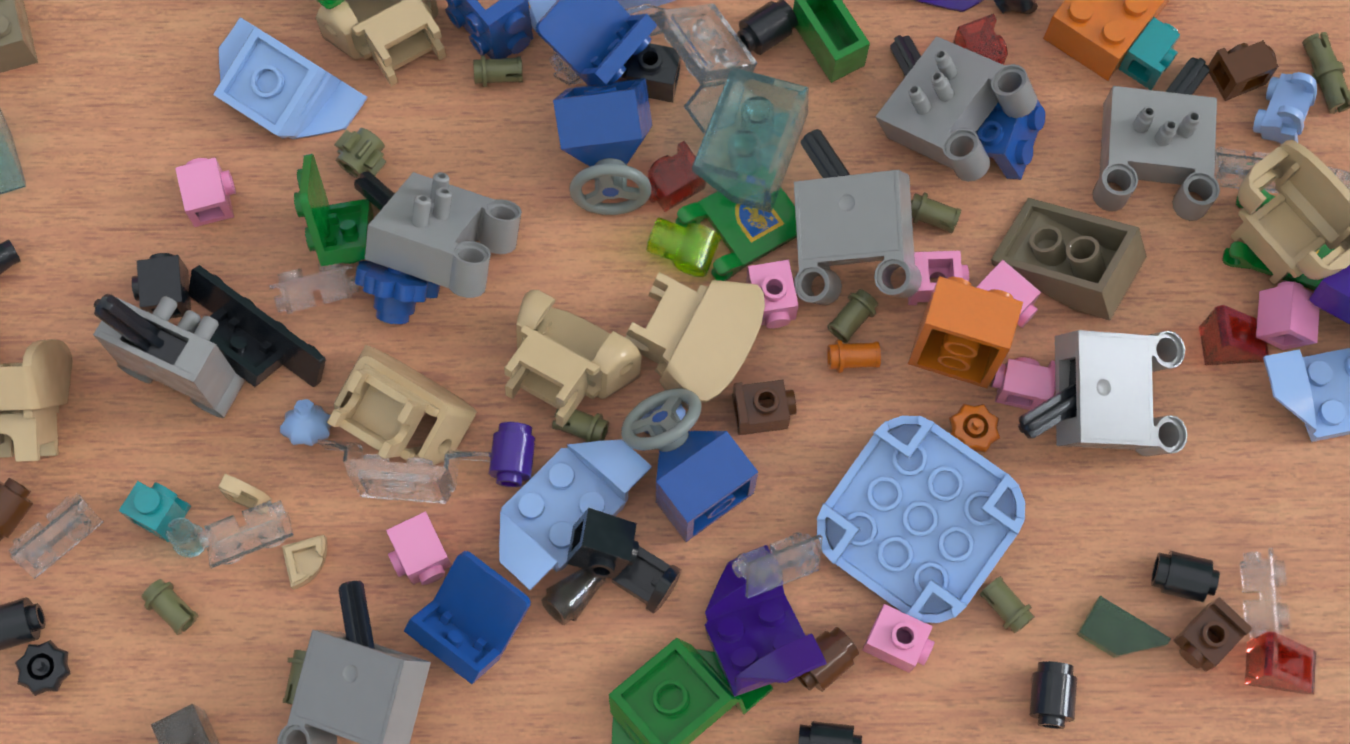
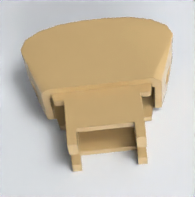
(385, 29)
(1300, 219)
(700, 334)
(567, 357)
(32, 399)
(386, 403)

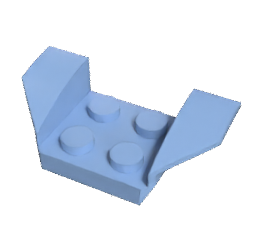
(282, 86)
(1313, 389)
(541, 515)

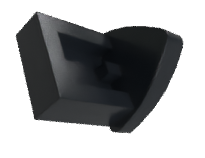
(648, 579)

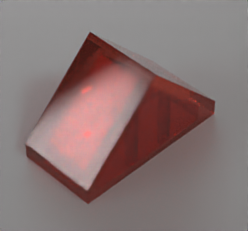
(1231, 338)
(1280, 664)

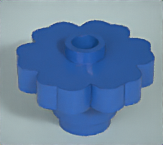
(393, 291)

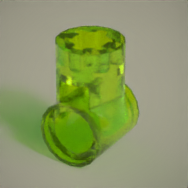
(688, 247)

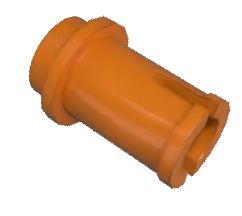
(853, 355)

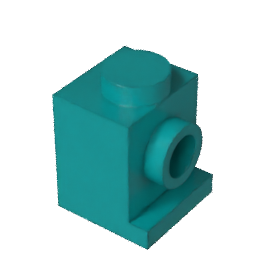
(1151, 53)
(153, 508)

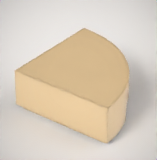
(241, 492)
(305, 560)

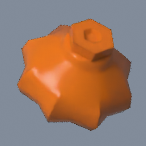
(975, 427)

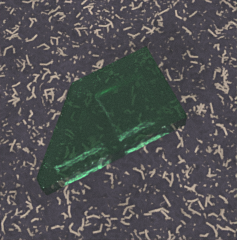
(1118, 631)

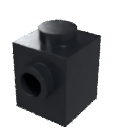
(660, 67)
(160, 277)
(602, 544)

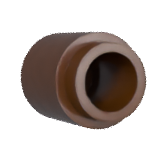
(12, 506)
(839, 656)

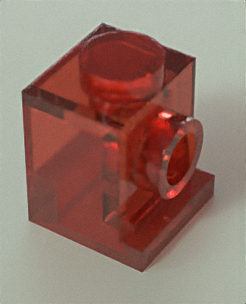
(981, 38)
(673, 178)

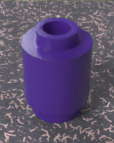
(512, 454)

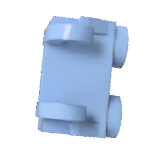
(1288, 107)

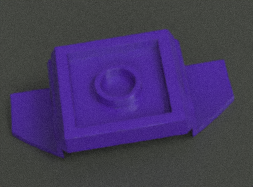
(757, 636)

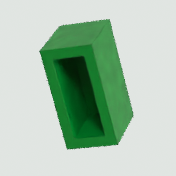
(831, 36)

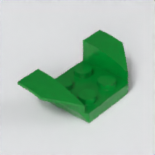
(675, 697)

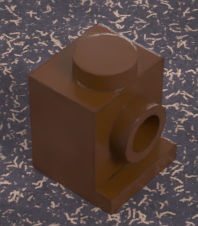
(1242, 68)
(756, 419)
(1223, 623)

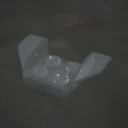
(706, 47)
(409, 481)

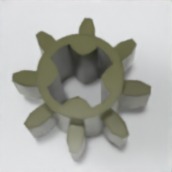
(360, 152)

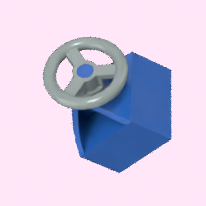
(604, 131)
(697, 471)

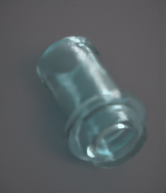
(180, 539)

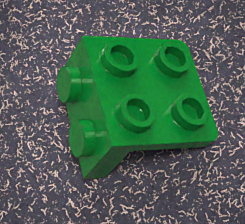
(333, 230)

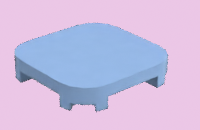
(921, 518)

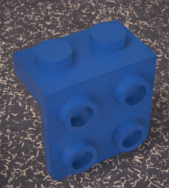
(496, 31)
(595, 37)
(1011, 139)
(470, 617)

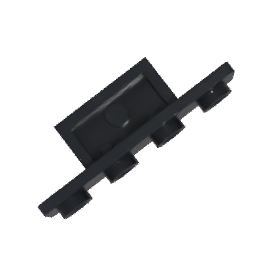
(249, 337)

